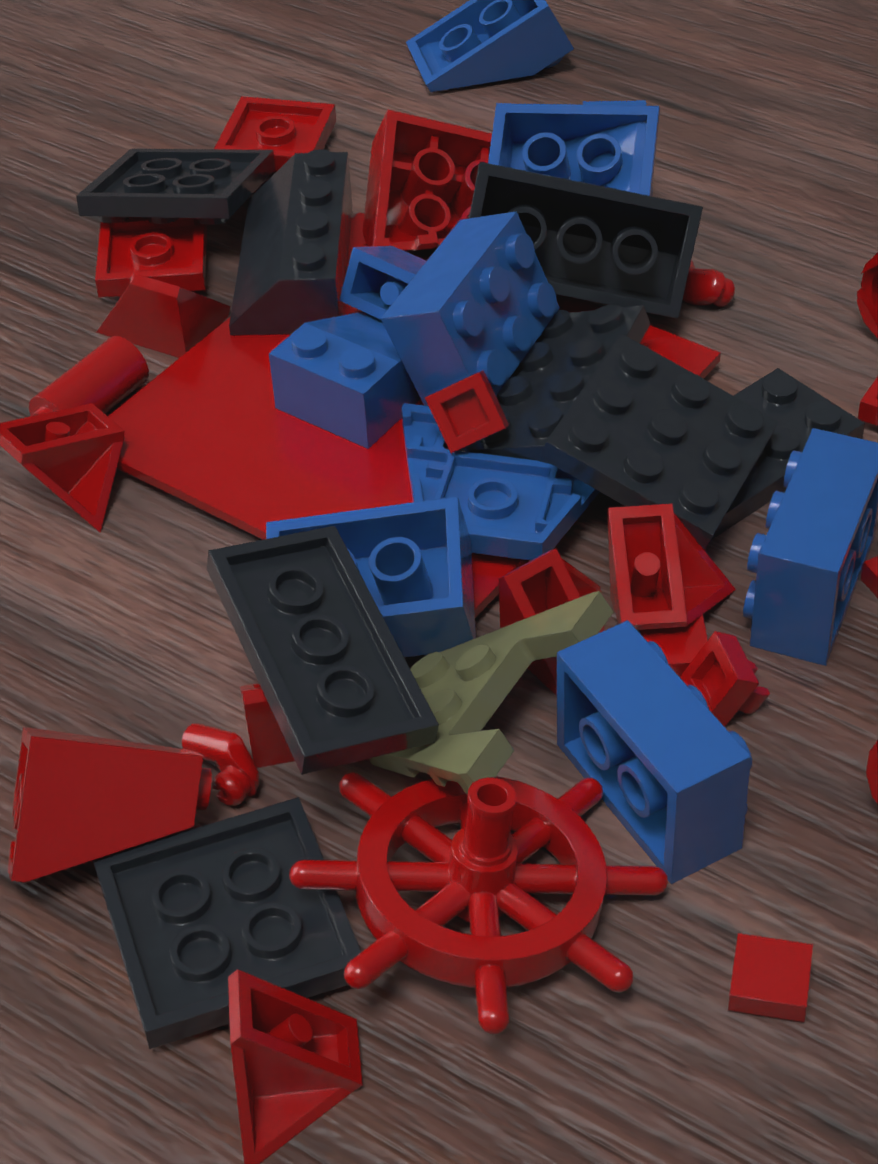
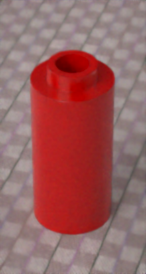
(99, 378)

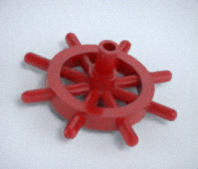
(479, 880)

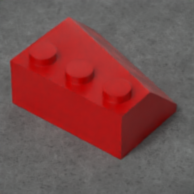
(420, 180)

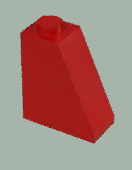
(97, 797)

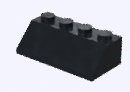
(597, 238)
(294, 246)

